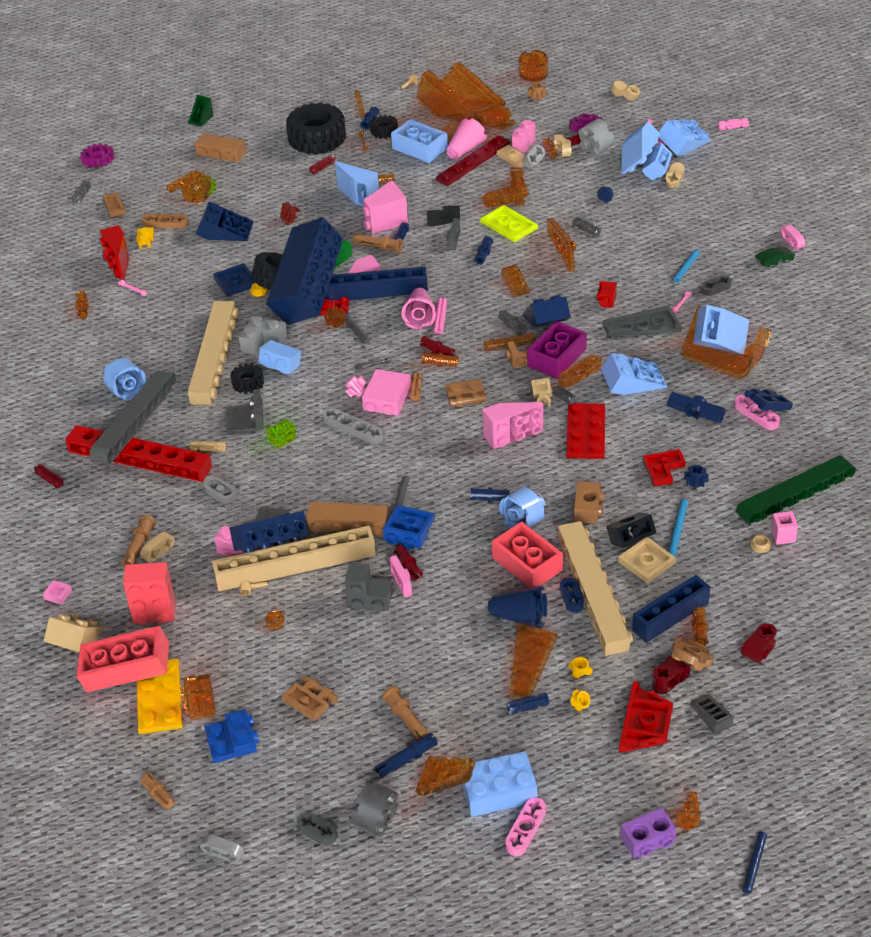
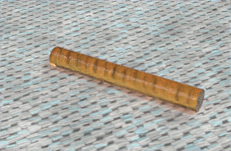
(359, 103)

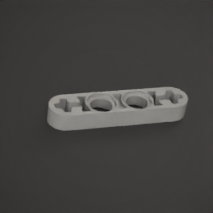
(378, 435)

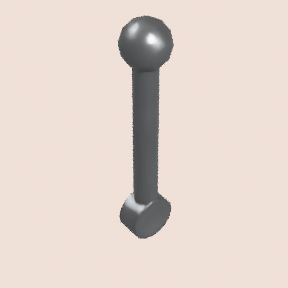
(386, 360)

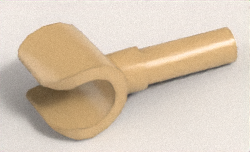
(412, 79)
(246, 587)

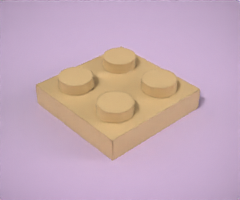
(647, 560)

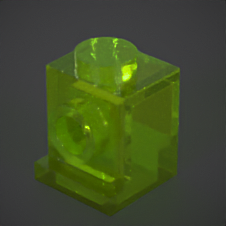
(281, 433)

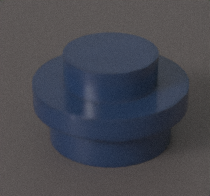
(605, 194)

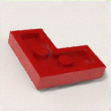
(659, 466)

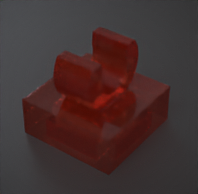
(288, 213)

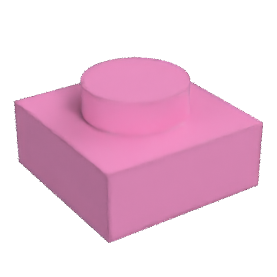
(57, 592)

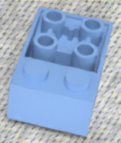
(683, 136)
(638, 146)
(356, 182)
(721, 330)
(631, 375)

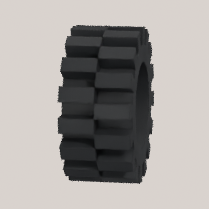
(383, 126)
(241, 384)

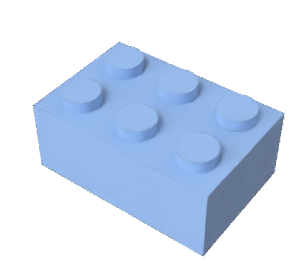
(419, 140)
(500, 784)

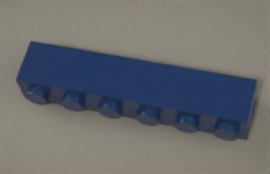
(377, 283)

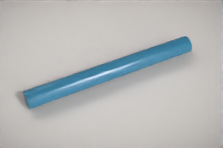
(678, 527)

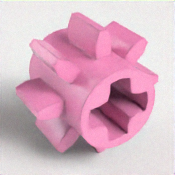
(355, 386)

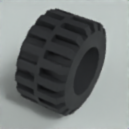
(265, 269)

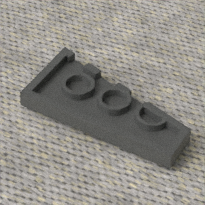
(644, 322)

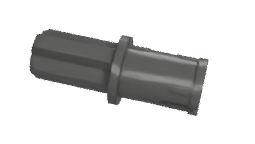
(512, 322)

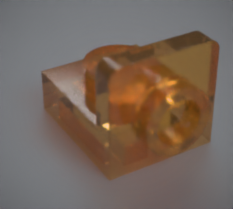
(691, 814)

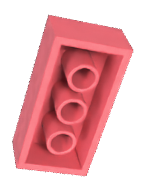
(123, 659)

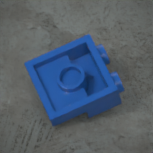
(408, 527)
(232, 736)

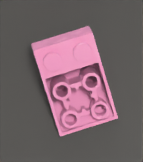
(511, 422)

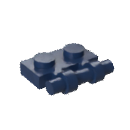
(768, 400)

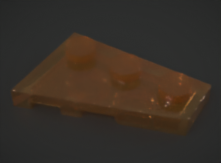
(444, 774)

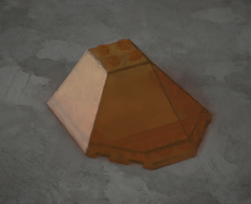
(462, 96)

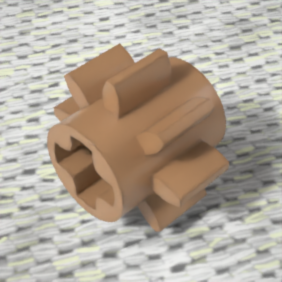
(537, 91)

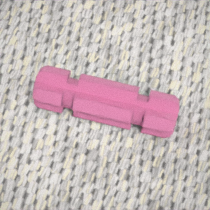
(732, 124)

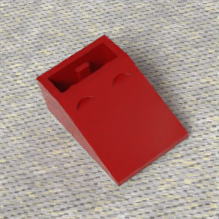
(115, 250)

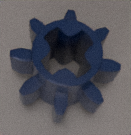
(696, 476)

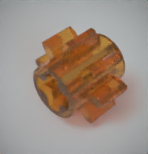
(335, 317)

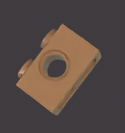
(587, 502)

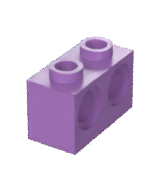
(646, 829)

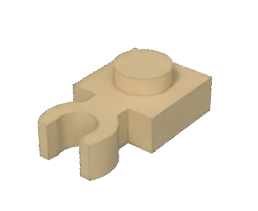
(542, 390)

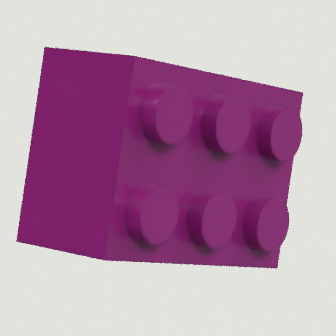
(556, 349)

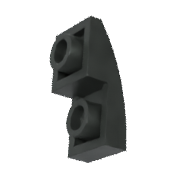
(444, 216)

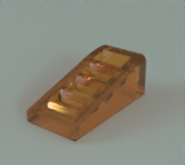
(514, 279)

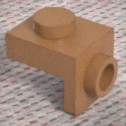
(517, 359)

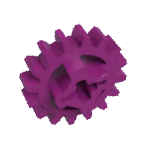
(579, 122)
(97, 155)

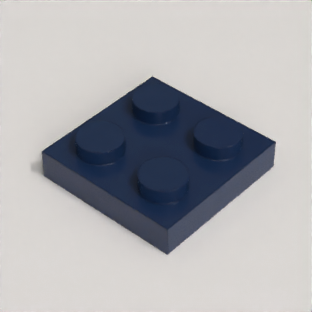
(234, 279)

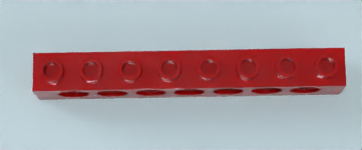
(146, 455)

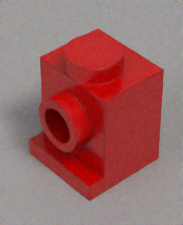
(607, 294)

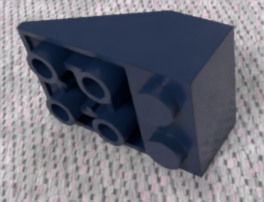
(223, 224)
(547, 311)

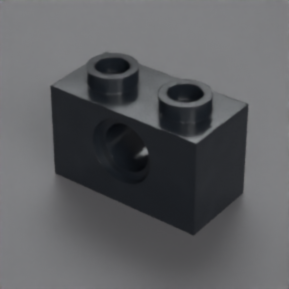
(631, 529)

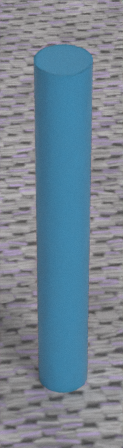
(686, 266)

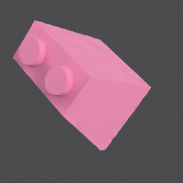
(385, 209)

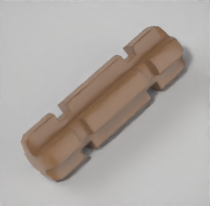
(415, 387)

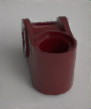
(760, 643)
(669, 675)

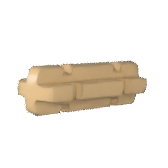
(207, 446)

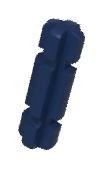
(402, 231)
(527, 703)

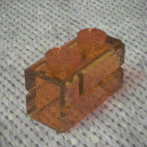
(198, 697)

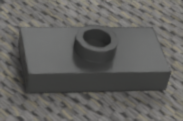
(453, 234)

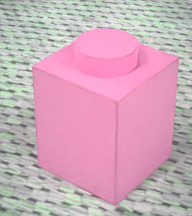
(784, 527)

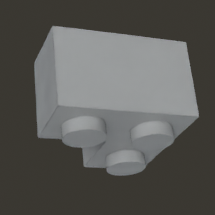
(259, 332)

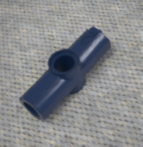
(696, 407)

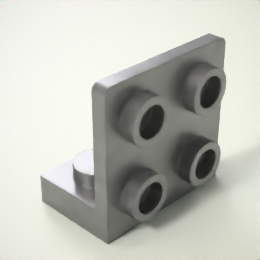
(246, 417)

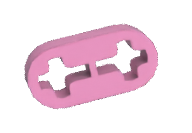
(792, 236)

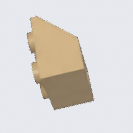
(71, 631)

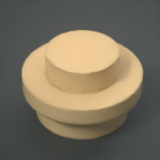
(760, 544)

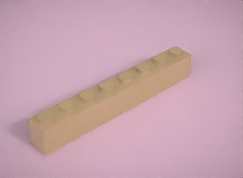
(213, 353)
(294, 558)
(597, 594)

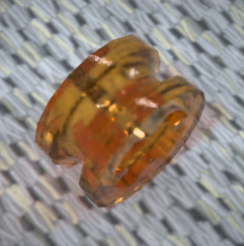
(279, 622)

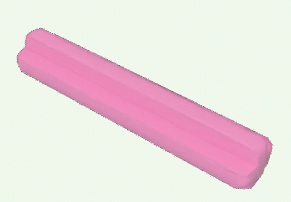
(440, 316)

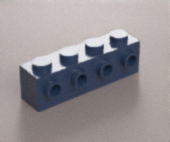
(269, 531)
(670, 608)

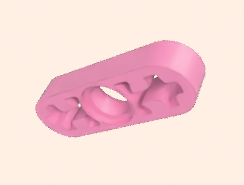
(747, 406)
(525, 817)

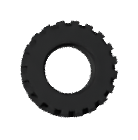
(316, 128)

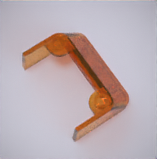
(724, 361)

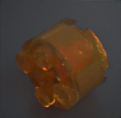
(533, 66)

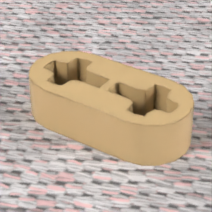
(157, 547)

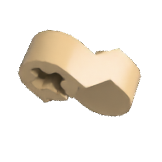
(620, 89)
(562, 145)
(675, 175)

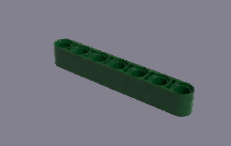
(795, 489)

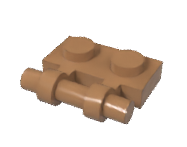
(465, 393)
(305, 701)

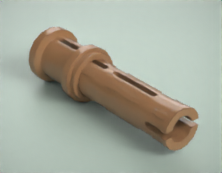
(384, 243)
(140, 534)
(401, 708)

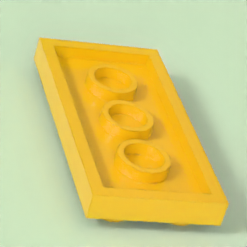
(160, 701)

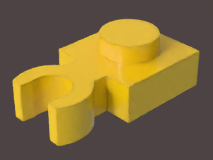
(144, 236)

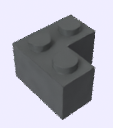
(365, 591)

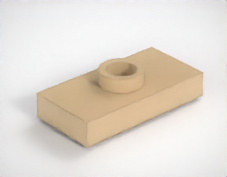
(511, 155)

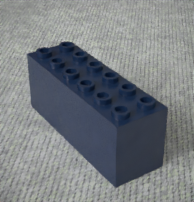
(305, 271)

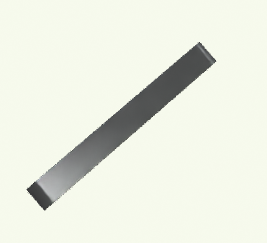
(132, 417)

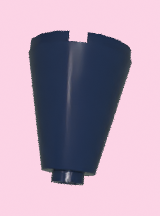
(520, 606)

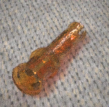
(517, 178)

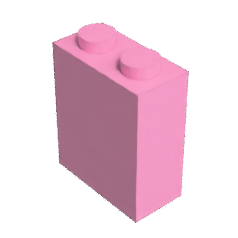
(386, 392)

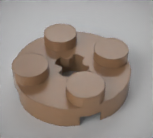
(692, 653)

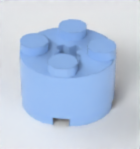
(124, 378)
(521, 505)

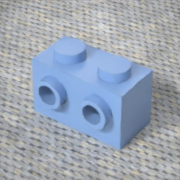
(657, 162)
(279, 357)

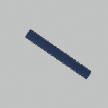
(754, 862)

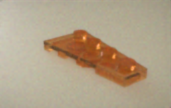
(564, 244)
(530, 658)

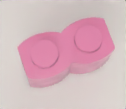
(524, 136)

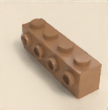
(340, 517)

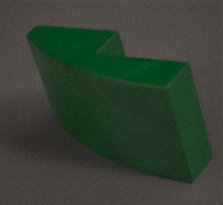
(774, 255)

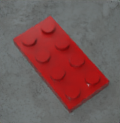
(586, 431)

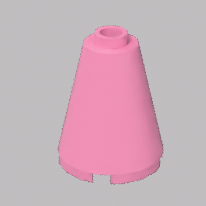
(466, 138)
(418, 310)

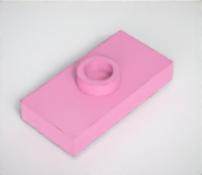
(401, 576)

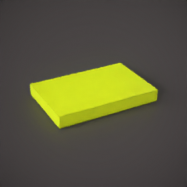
(509, 223)

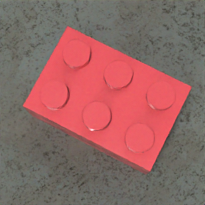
(527, 555)
(149, 593)

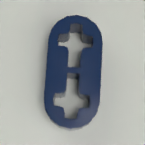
(568, 595)

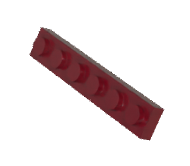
(472, 161)

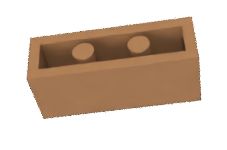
(220, 147)

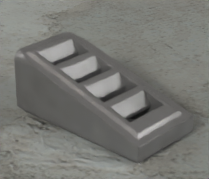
(714, 725)

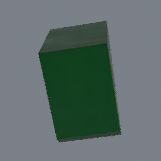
(201, 111)

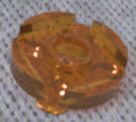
(188, 183)

